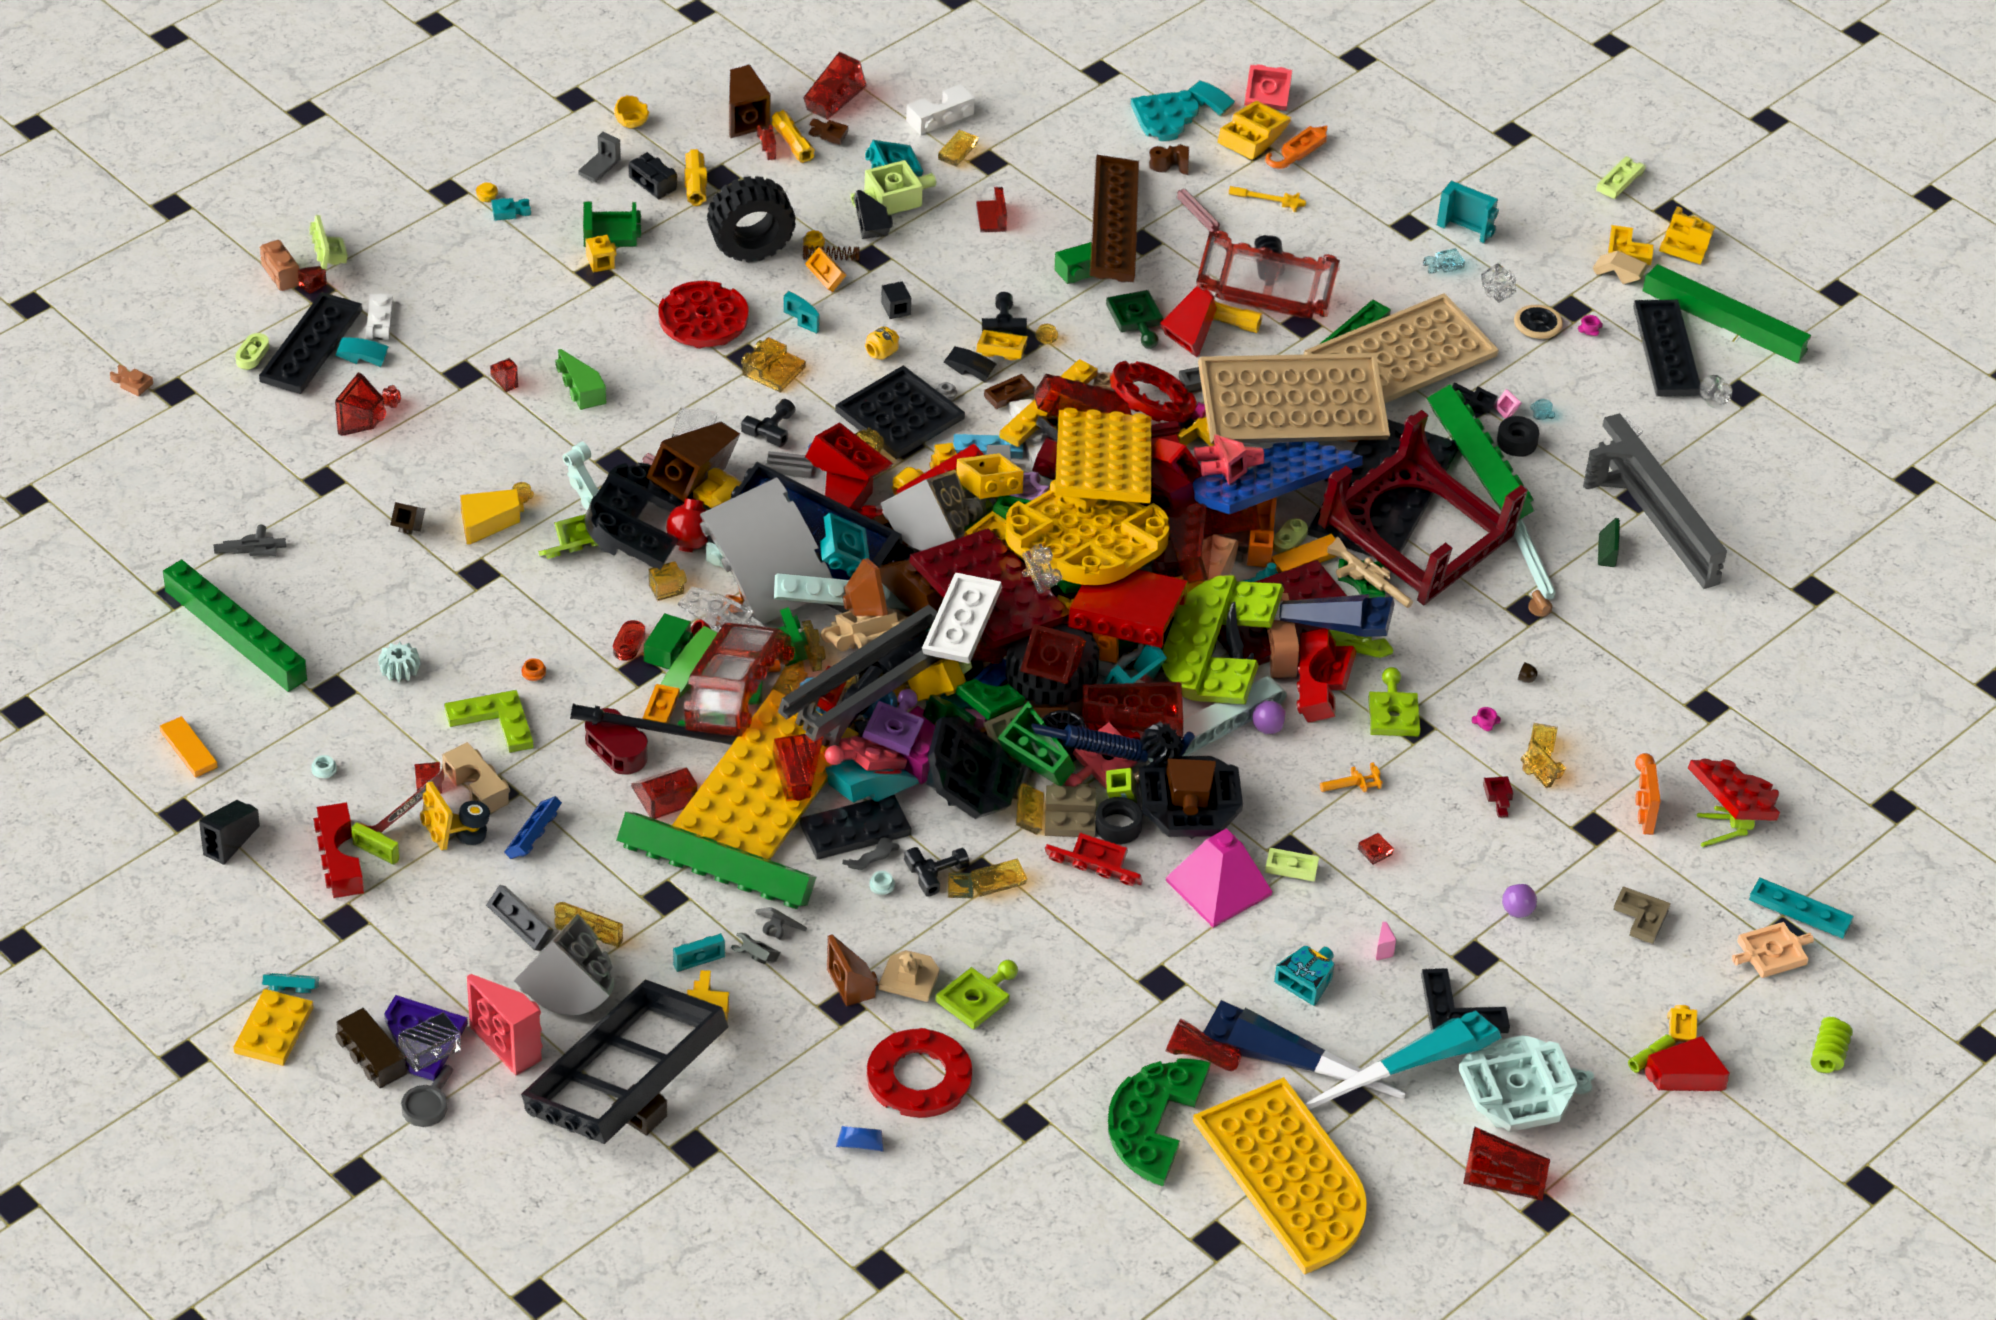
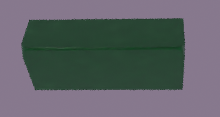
(1609, 544)

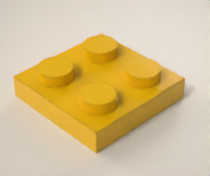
(1001, 344)

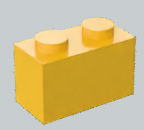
(937, 679)

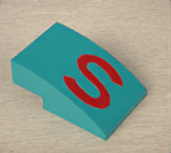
(858, 783)

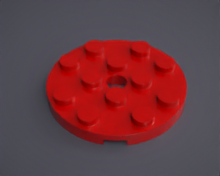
(724, 310)

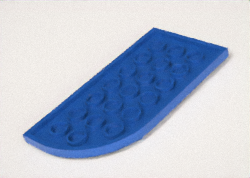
(1284, 469)

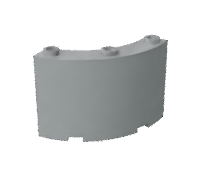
(762, 537)

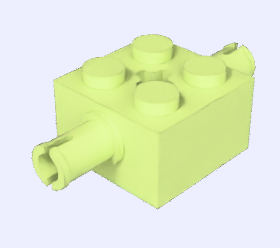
(896, 186)

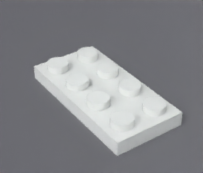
(962, 618)

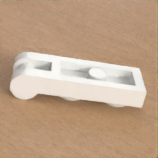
(379, 316)

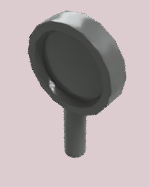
(426, 1103)

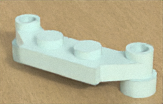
(578, 474)

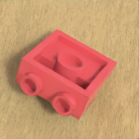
(1268, 86)

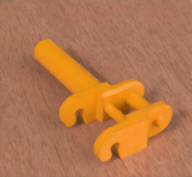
(1356, 779)

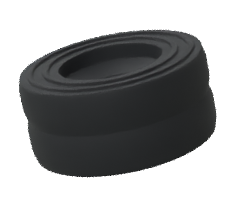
(1514, 445)

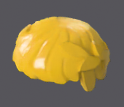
(631, 112)

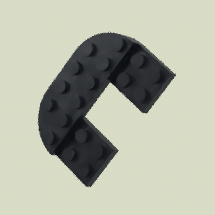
(615, 514)

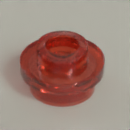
(391, 396)

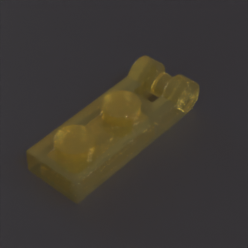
(606, 929)

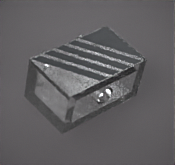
(429, 1041)

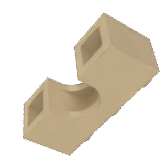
(467, 765)

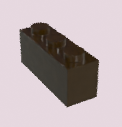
(371, 1048)

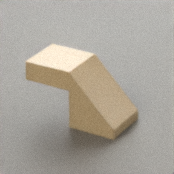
(1625, 266)

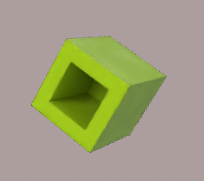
(1121, 784)

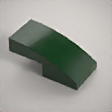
(940, 707)

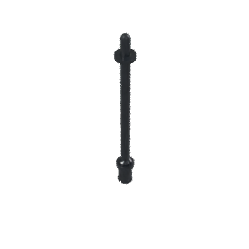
(597, 715)

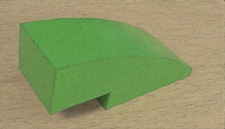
(684, 664)

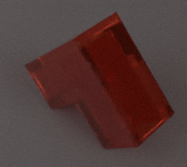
(505, 374)

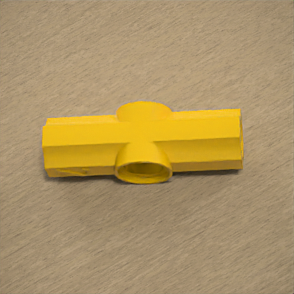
(695, 177)

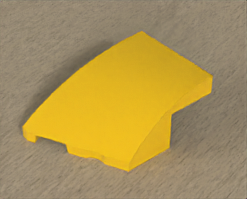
(1687, 237)

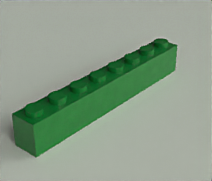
(1477, 447)
(235, 625)
(717, 859)

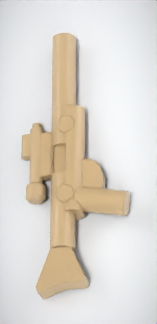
(1367, 571)

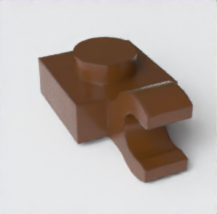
(830, 131)

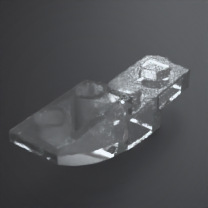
(716, 608)

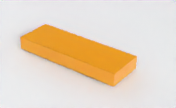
(1304, 554)
(188, 746)

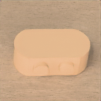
(1222, 556)

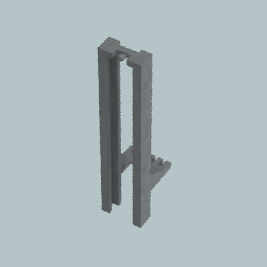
(1658, 497)
(836, 720)

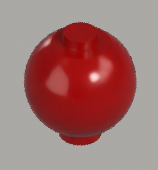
(685, 525)

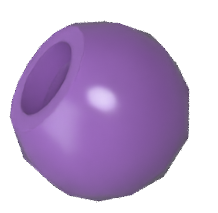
(1269, 717)
(1519, 900)

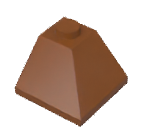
(865, 591)
(849, 973)

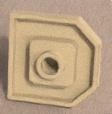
(910, 975)

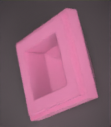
(1507, 404)

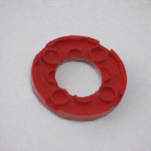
(1178, 410)
(912, 1102)

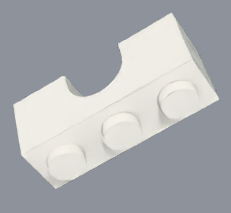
(926, 117)

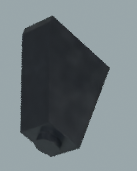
(227, 830)

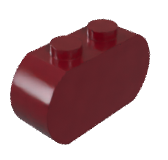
(617, 745)

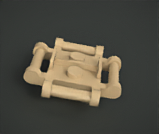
(859, 629)

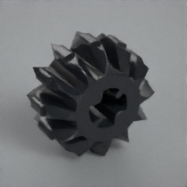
(1161, 743)

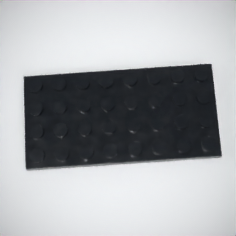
(1396, 510)

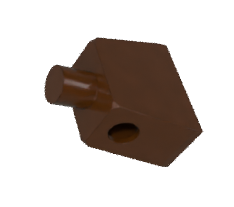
(1190, 783)

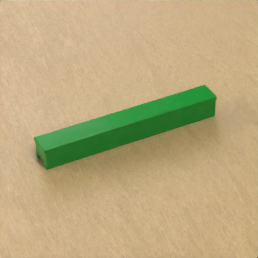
(1727, 313)

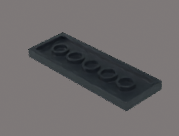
(310, 343)
(1667, 347)

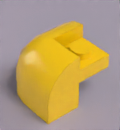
(716, 488)

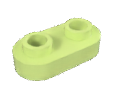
(252, 351)
(1290, 535)

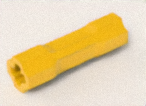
(786, 127)
(1243, 318)

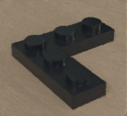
(1441, 1003)

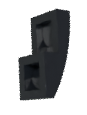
(975, 363)
(1480, 400)

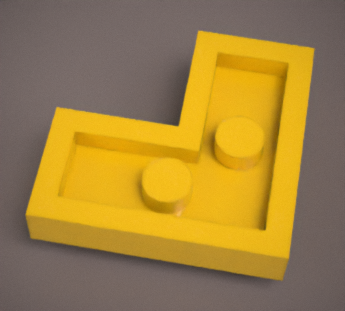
(1621, 241)

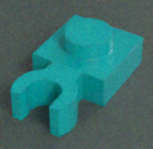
(507, 209)

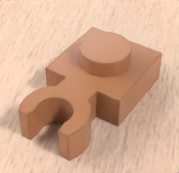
(133, 382)

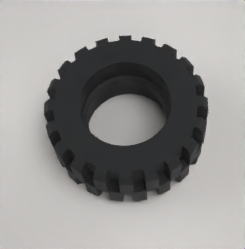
(757, 239)
(1046, 690)

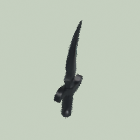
(1233, 636)

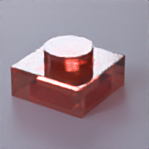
(1375, 848)

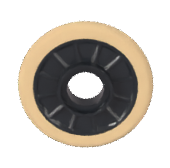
(1525, 322)

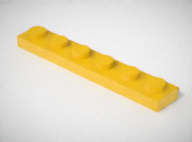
(1024, 424)

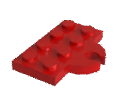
(1741, 794)

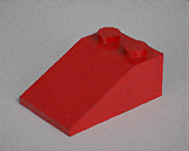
(846, 454)

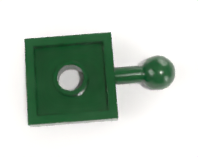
(1146, 315)

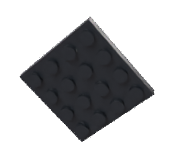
(901, 411)

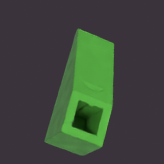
(583, 381)

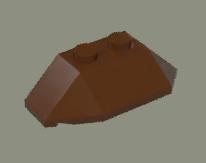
(909, 586)

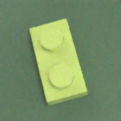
(1292, 864)

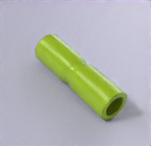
(1639, 1061)

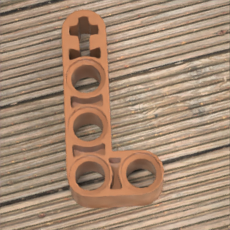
(1283, 648)

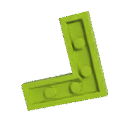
(504, 706)

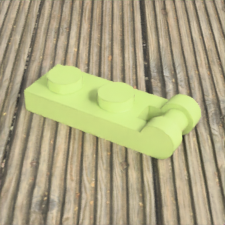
(1620, 177)

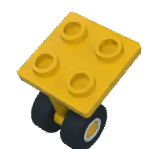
(440, 821)

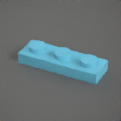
(963, 441)

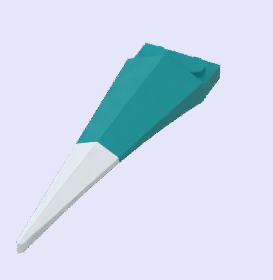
(1447, 1040)

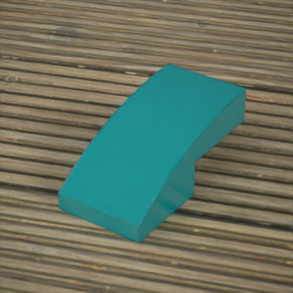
(1212, 96)
(802, 310)
(367, 350)

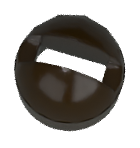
(1527, 673)

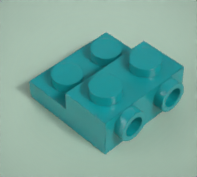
(885, 153)
(844, 544)

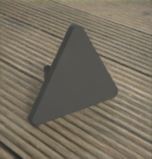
(777, 920)

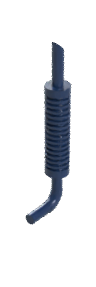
(1103, 742)

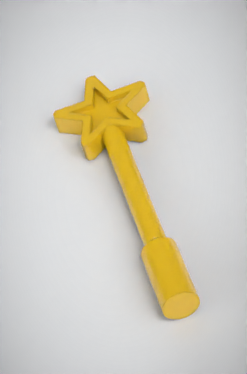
(1287, 201)

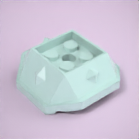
(1519, 1082)

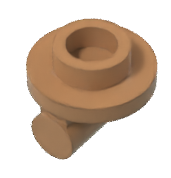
(1539, 605)

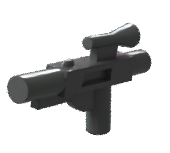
(253, 544)

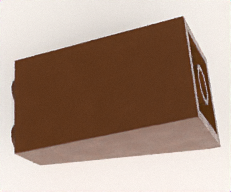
(685, 459)

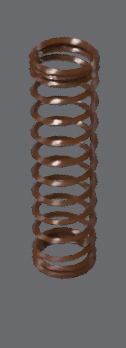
(856, 250)

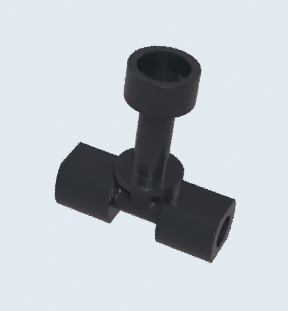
(1004, 320)
(769, 426)
(928, 869)

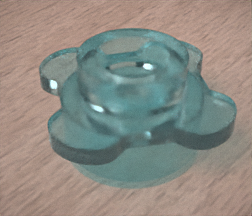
(1542, 409)

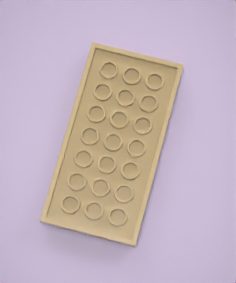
(1416, 345)
(1294, 397)

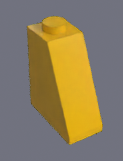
(489, 513)

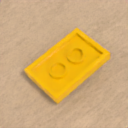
(273, 1027)

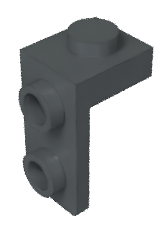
(608, 155)

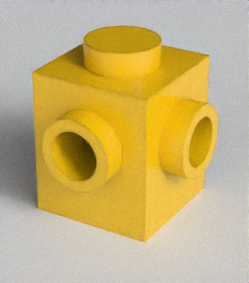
(600, 253)

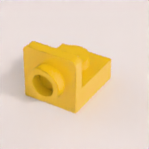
(1682, 1023)

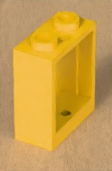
(993, 478)

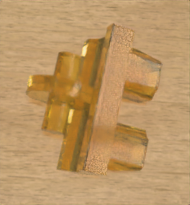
(1539, 762)

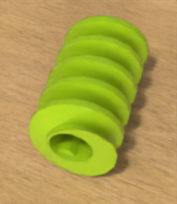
(1831, 1045)

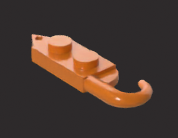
(1299, 146)

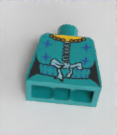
(1306, 973)

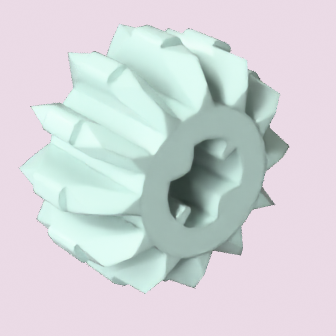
(399, 661)

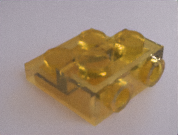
(772, 364)

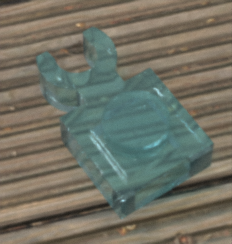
(1446, 260)

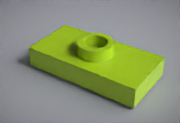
(375, 843)

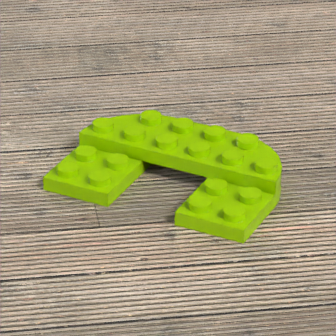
(1197, 630)

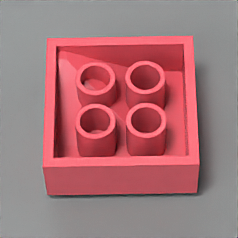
(505, 1022)

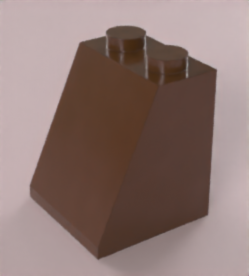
(747, 102)

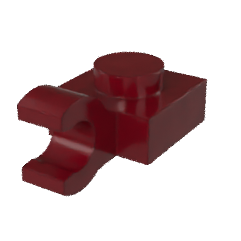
(1499, 791)

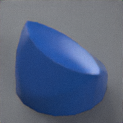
(860, 1138)

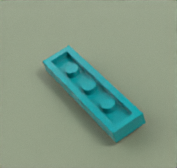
(1801, 908)

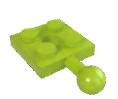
(1403, 703)
(973, 984)

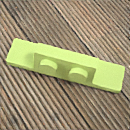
(328, 249)

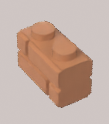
(279, 265)

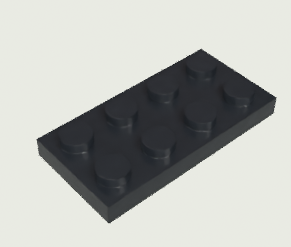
(855, 826)

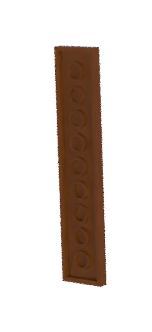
(1114, 219)

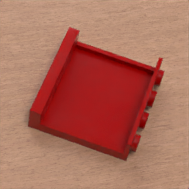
(1130, 608)

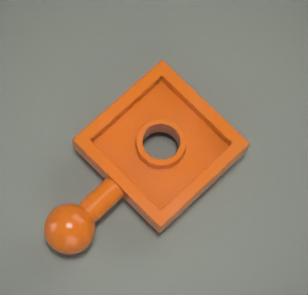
(1649, 796)

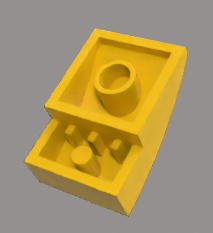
(1253, 129)

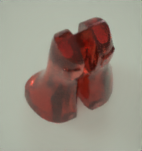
(1191, 1041)

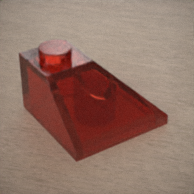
(359, 407)

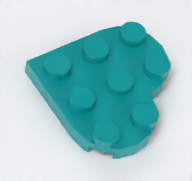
(1165, 113)

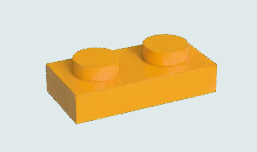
(825, 269)
(661, 703)

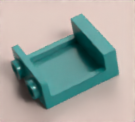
(1468, 209)

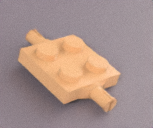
(1773, 949)

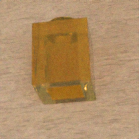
(667, 581)

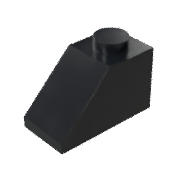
(871, 216)

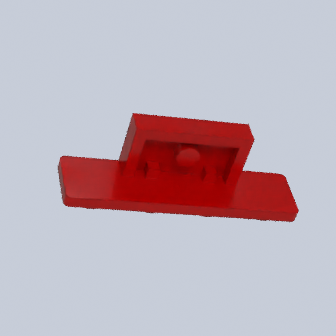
(1096, 855)

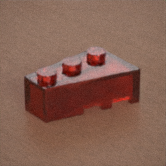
(835, 86)

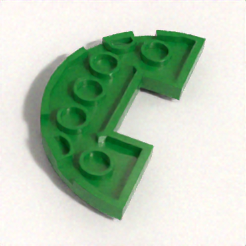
(1138, 1111)

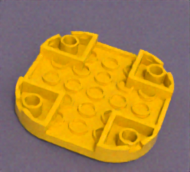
(1089, 537)

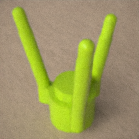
(1741, 826)

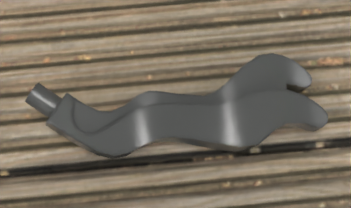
(881, 852)

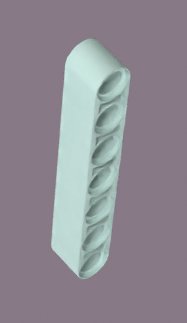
(1226, 717)

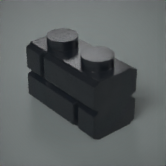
(653, 175)

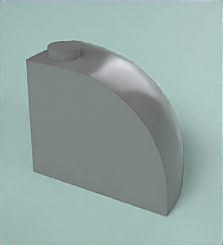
(929, 511)
(569, 972)

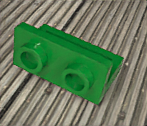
(798, 640)

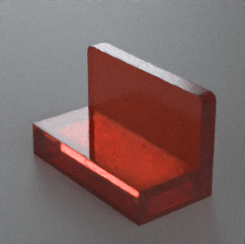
(993, 213)

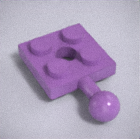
(887, 716)

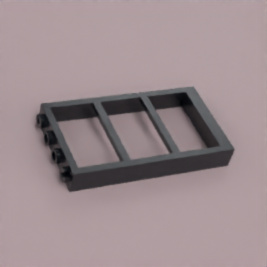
(703, 1015)

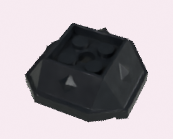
(970, 768)
(1223, 805)

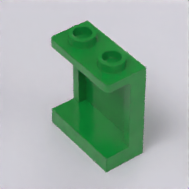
(618, 225)

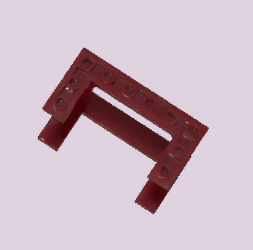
(1419, 461)

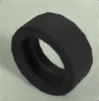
(1119, 806)

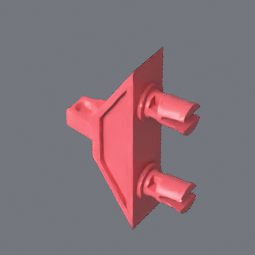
(1230, 458)

